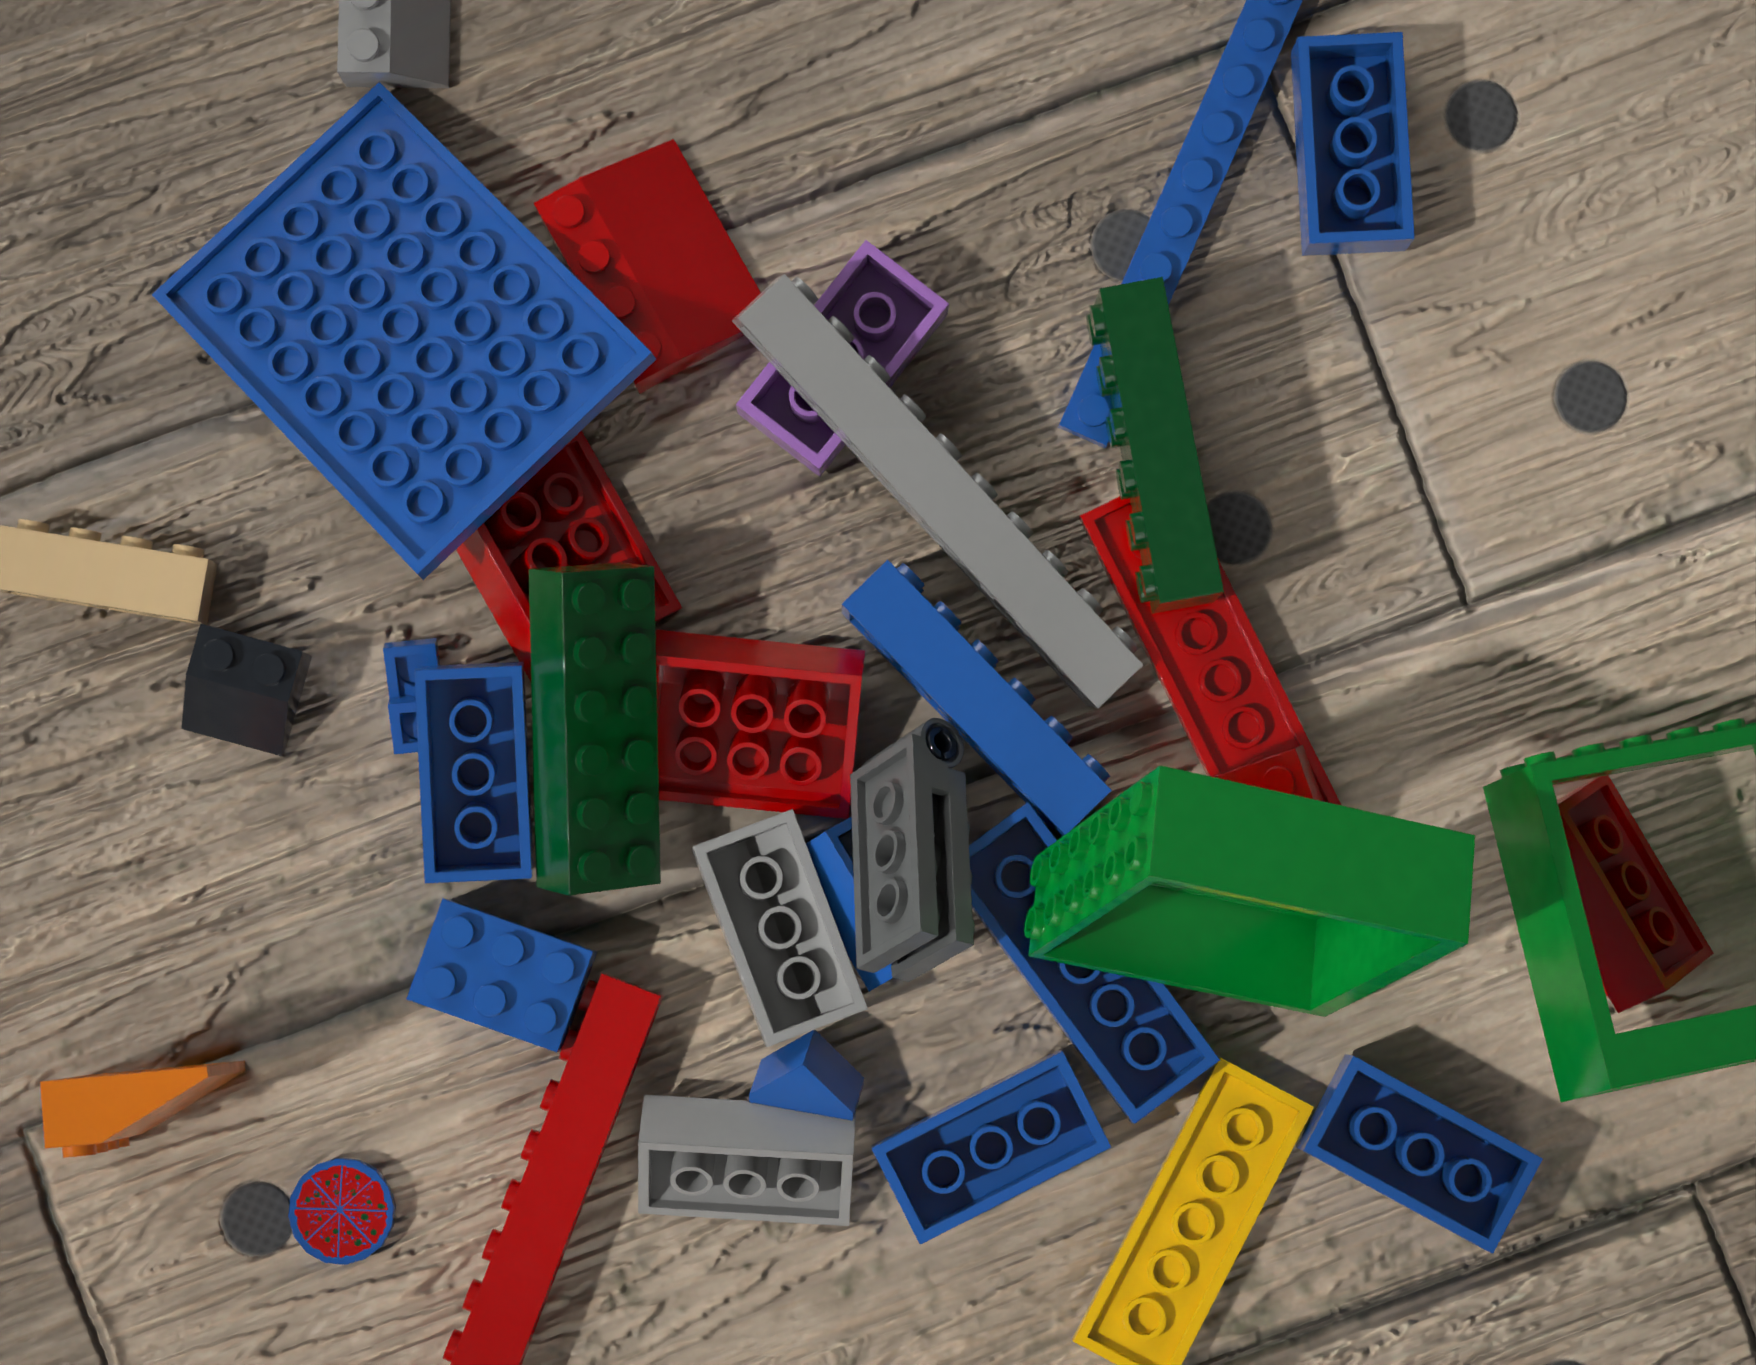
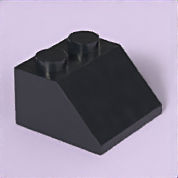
(243, 689)

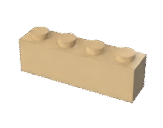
(105, 574)

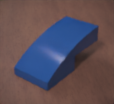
(400, 662)

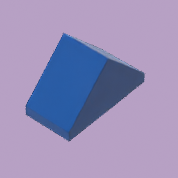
(809, 1079)

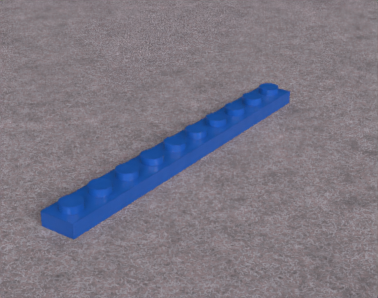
(1194, 180)

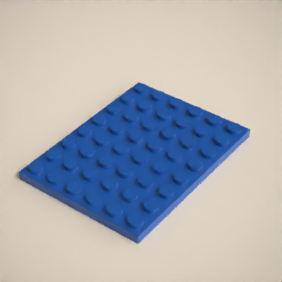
(403, 329)

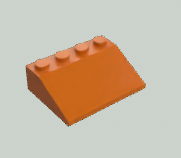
(107, 1108)

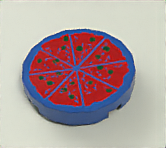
(342, 1211)

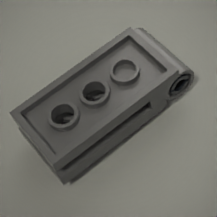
(912, 854)

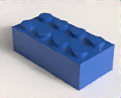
(1352, 143)
(474, 772)
(990, 1146)
(1419, 1153)

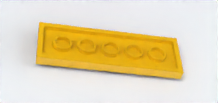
(1193, 1220)

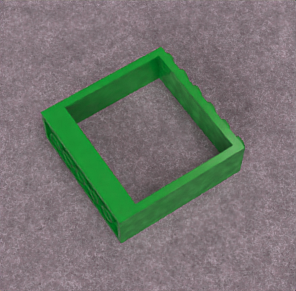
(1250, 893)
(1556, 935)

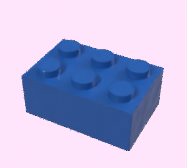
(501, 975)

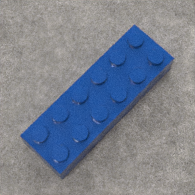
(974, 698)
(1119, 1024)

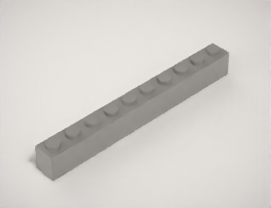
(937, 491)

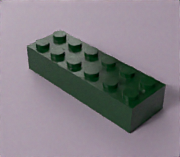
(1156, 446)
(594, 727)

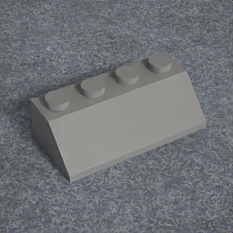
(394, 43)
(779, 928)
(743, 1161)

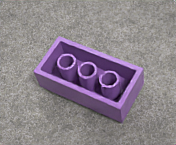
(890, 321)

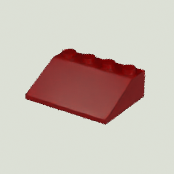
(653, 256)
(555, 520)
(757, 723)

